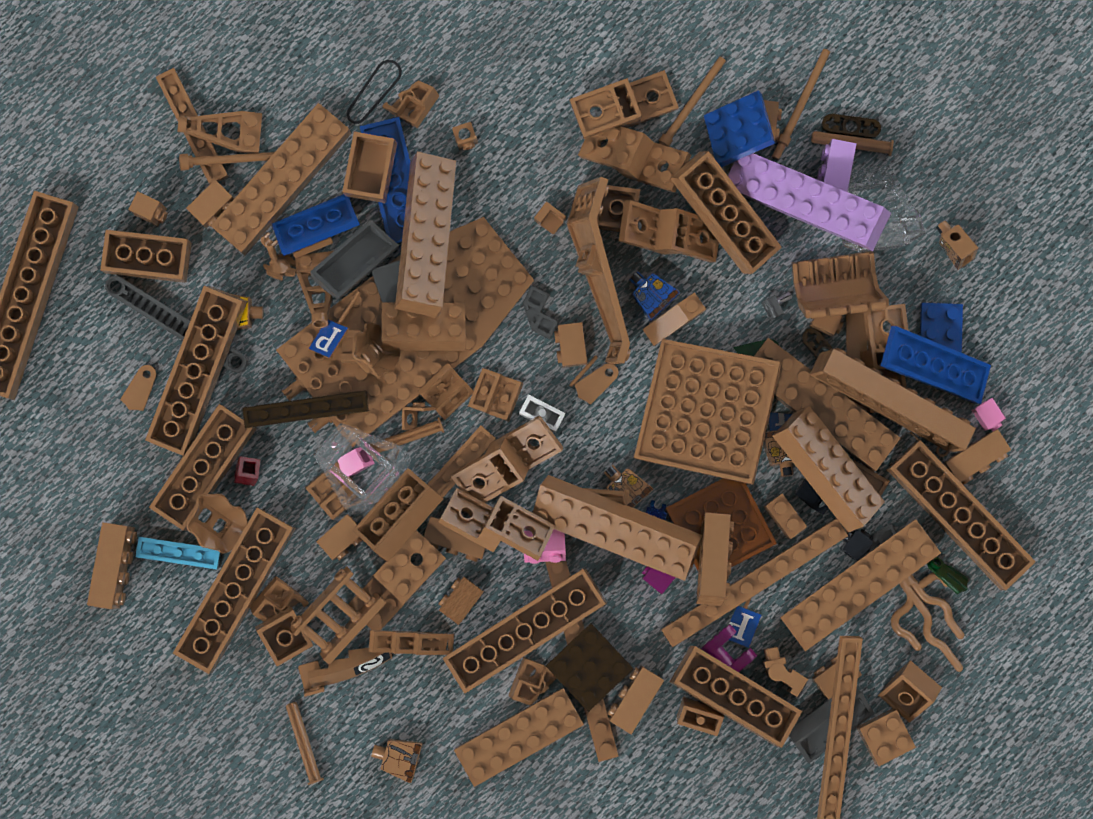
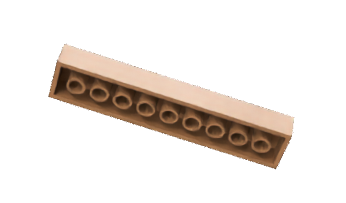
(30, 283)

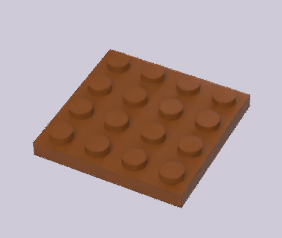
(729, 497)

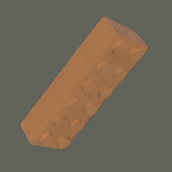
(725, 212)
(202, 466)
(828, 469)
(735, 696)
(518, 736)

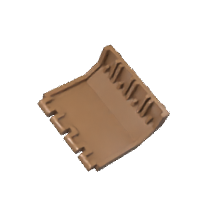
(837, 285)

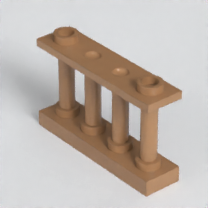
(346, 633)

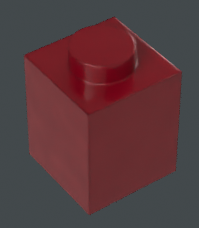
(247, 471)

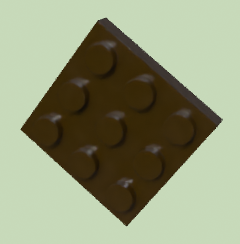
(589, 667)

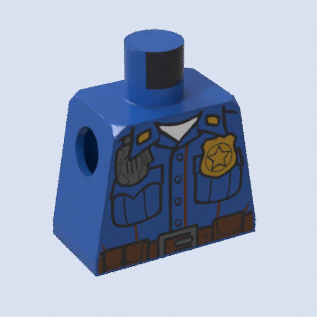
(652, 294)

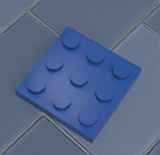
(739, 129)

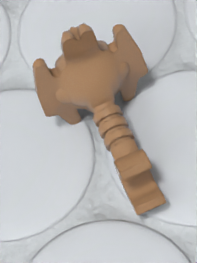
(279, 264)

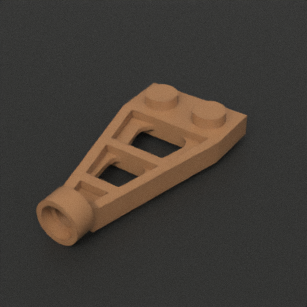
(249, 129)
(320, 310)

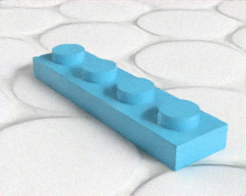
(177, 553)

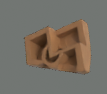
(419, 98)
(275, 599)
(526, 688)

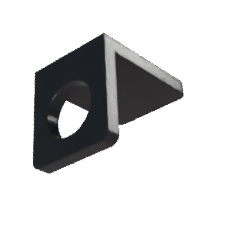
(810, 497)

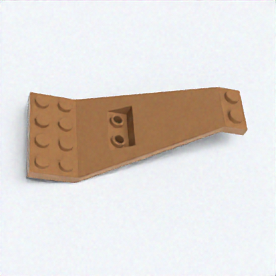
(594, 264)

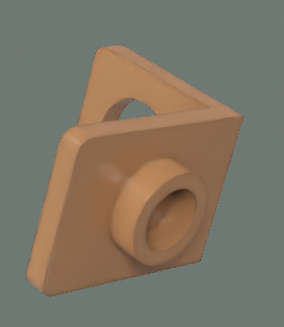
(468, 143)
(412, 409)
(303, 669)

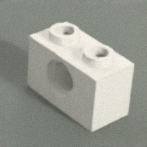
(533, 407)

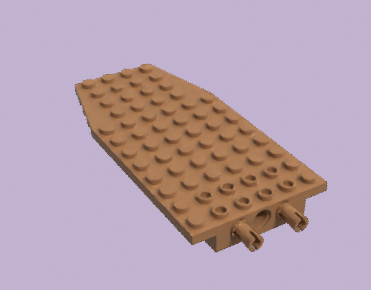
(478, 273)

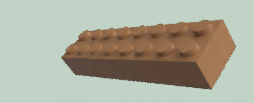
(281, 179)
(426, 234)
(196, 370)
(893, 400)
(848, 423)
(961, 515)
(617, 527)
(860, 585)
(234, 591)
(524, 630)

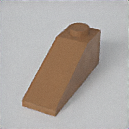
(674, 319)

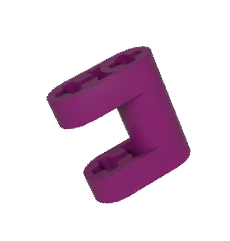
(715, 649)

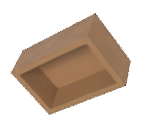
(369, 167)
(635, 699)

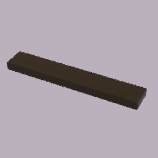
(305, 409)

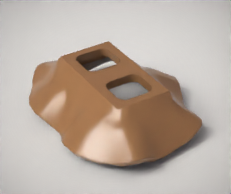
(385, 360)
(220, 508)

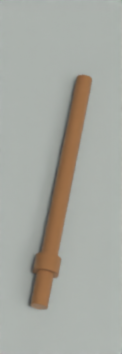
(666, 139)
(784, 139)

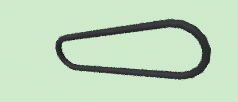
(364, 87)

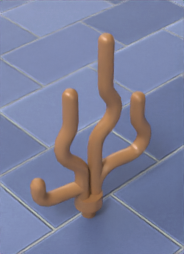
(916, 593)

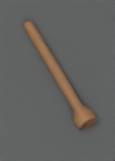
(188, 161)

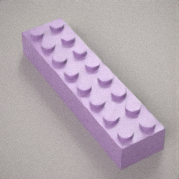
(809, 200)

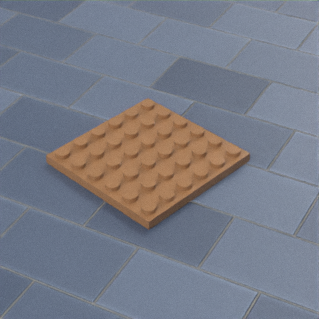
(707, 411)

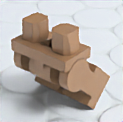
(776, 671)

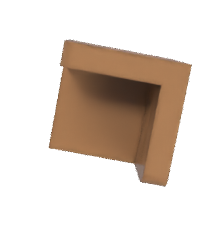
(550, 218)

